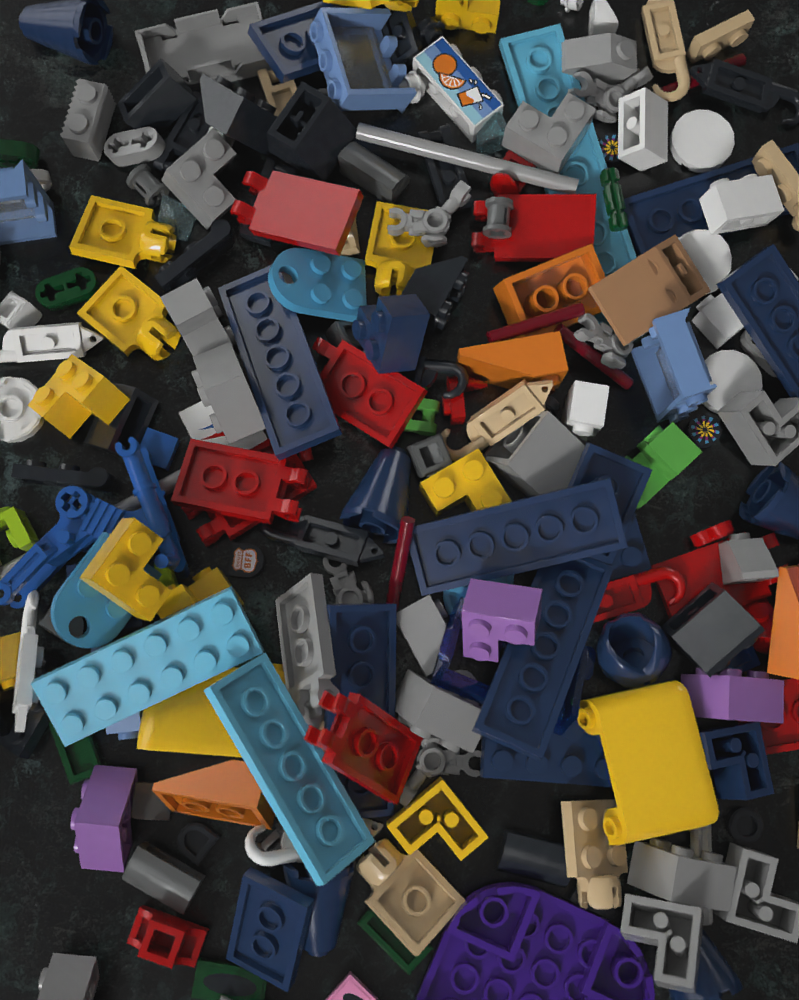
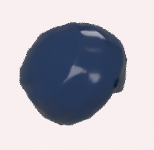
(633, 650)

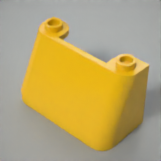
(189, 723)
(651, 761)

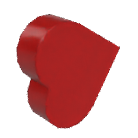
(712, 534)

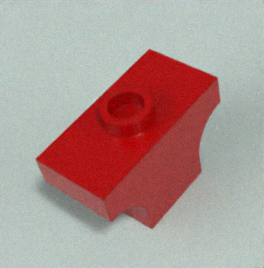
(166, 938)

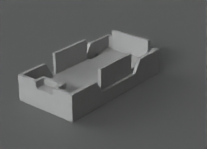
(206, 45)

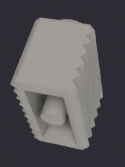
(88, 119)

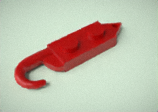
(636, 592)

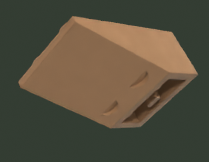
(648, 288)

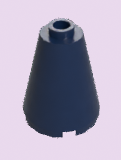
(70, 28)
(381, 496)
(774, 501)
(327, 906)
(713, 975)

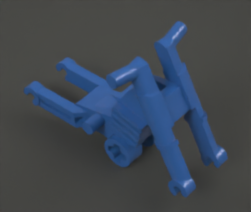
(83, 526)

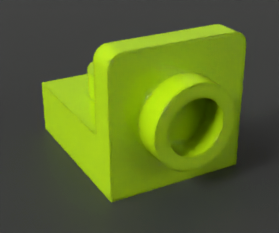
(20, 529)

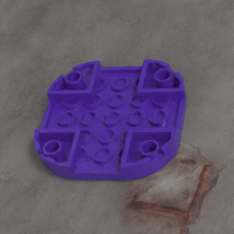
(533, 946)

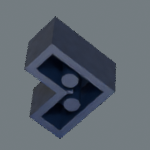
(392, 332)
(737, 760)

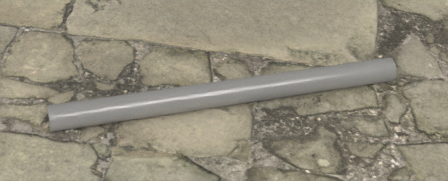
(466, 158)

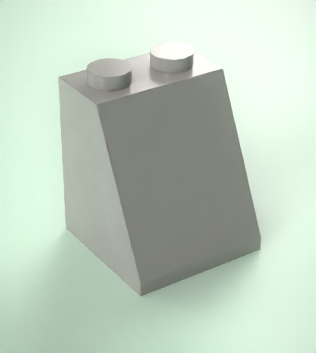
(536, 456)

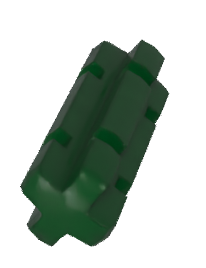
(614, 199)

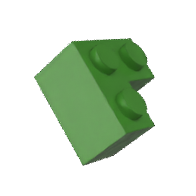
(667, 454)

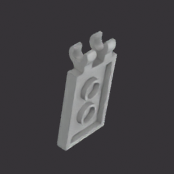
(306, 643)

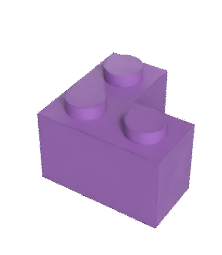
(498, 614)
(736, 697)
(105, 819)

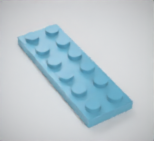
(147, 666)
(289, 769)

